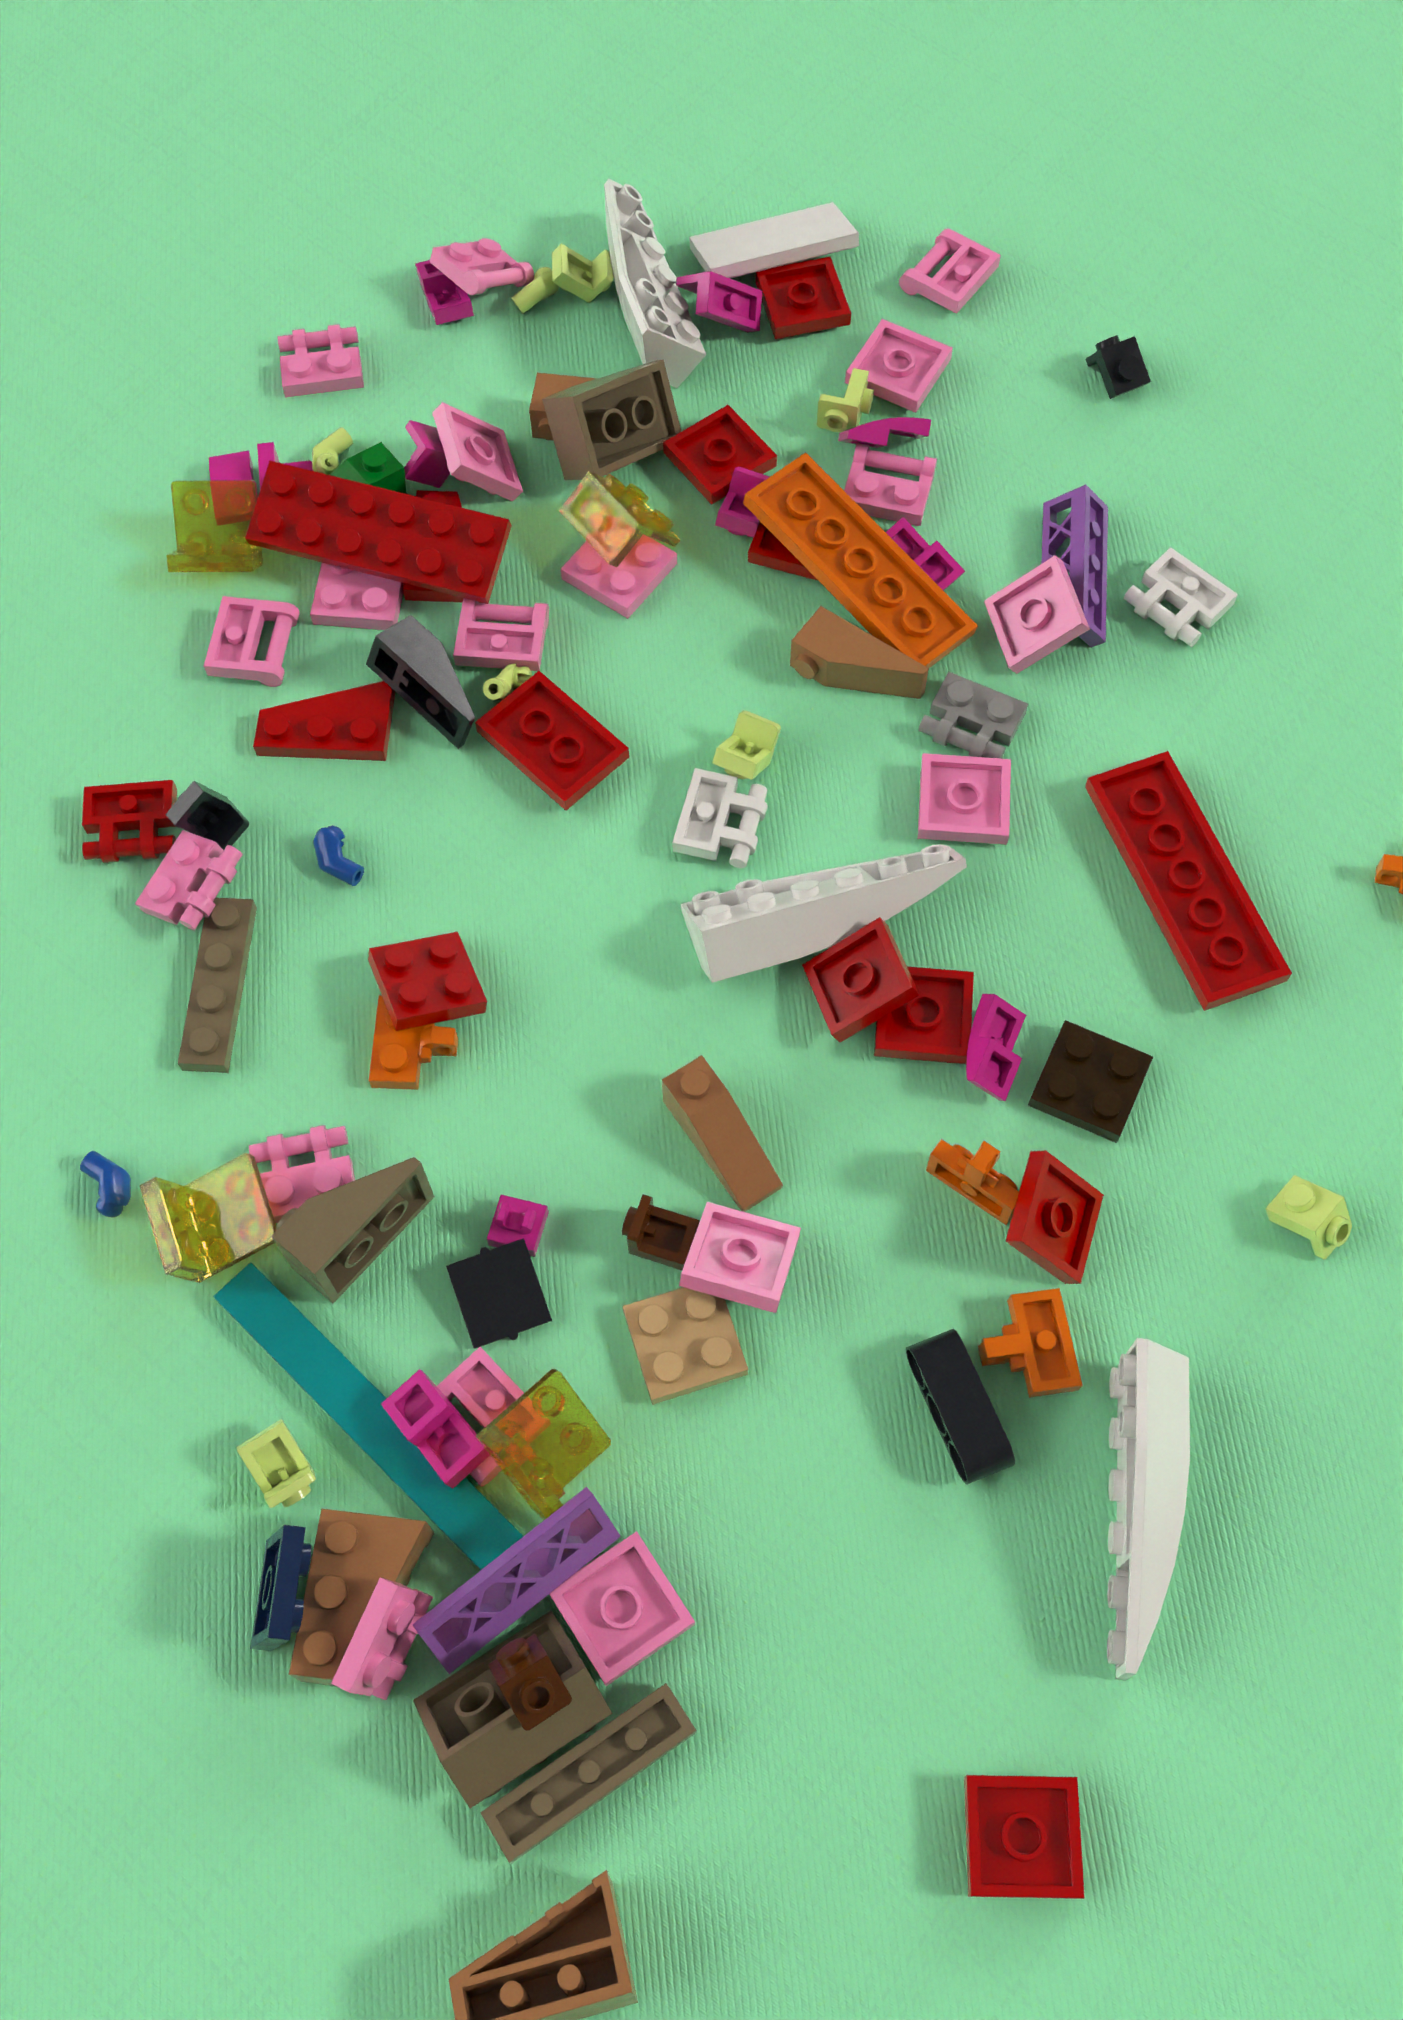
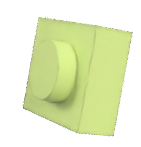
(580, 275)
(844, 413)
(749, 747)
(1312, 1214)
(278, 1465)

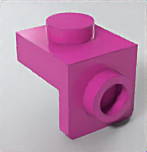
(733, 513)

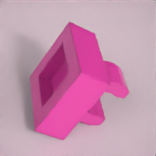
(517, 1220)

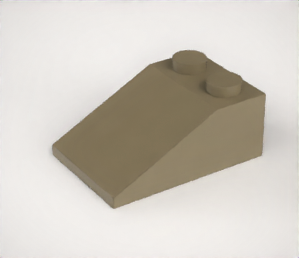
(612, 420)
(348, 1227)

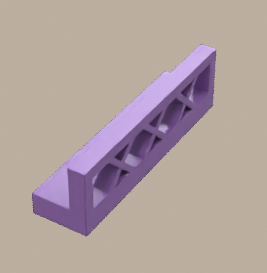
(1085, 556)
(516, 1580)

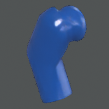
(330, 857)
(113, 1183)

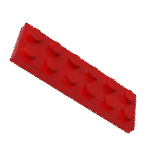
(378, 531)
(1187, 881)

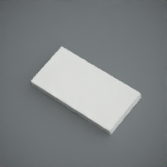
(775, 241)

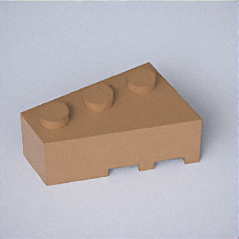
(343, 1572)
(555, 1969)

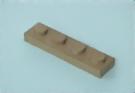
(217, 986)
(588, 1773)

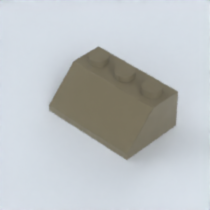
(480, 1734)

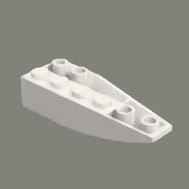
(648, 287)
(808, 912)
(1149, 1492)

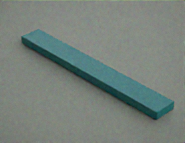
(357, 1409)

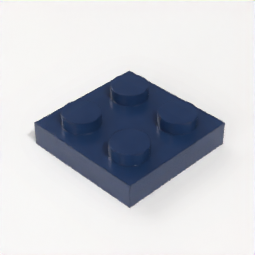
(277, 1606)

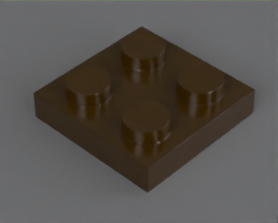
(1090, 1081)

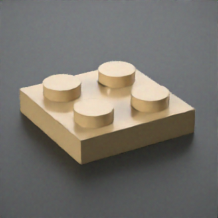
(684, 1342)

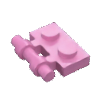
(321, 370)
(189, 880)
(292, 1186)
(382, 1640)

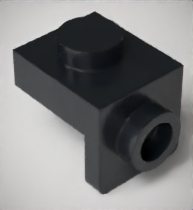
(1120, 365)
(208, 815)

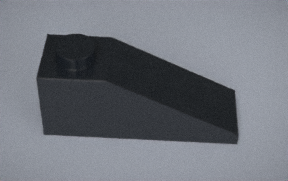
(422, 674)

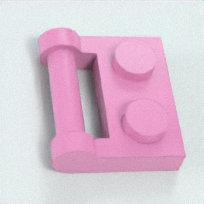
(480, 266)
(958, 277)
(888, 495)
(238, 636)
(500, 643)
(485, 1394)

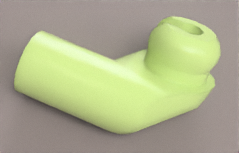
(536, 290)
(327, 451)
(506, 682)

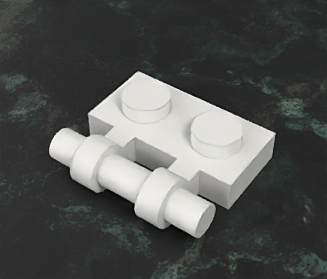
(1188, 589)
(706, 814)

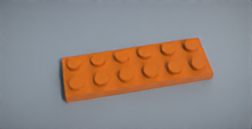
(858, 562)

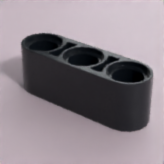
(960, 1406)

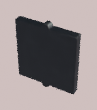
(499, 1293)

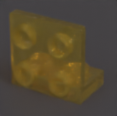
(614, 517)
(212, 526)
(210, 1219)
(544, 1441)

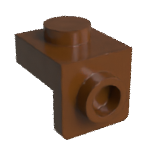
(659, 1233)
(529, 1681)

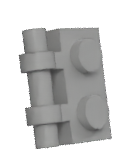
(976, 709)

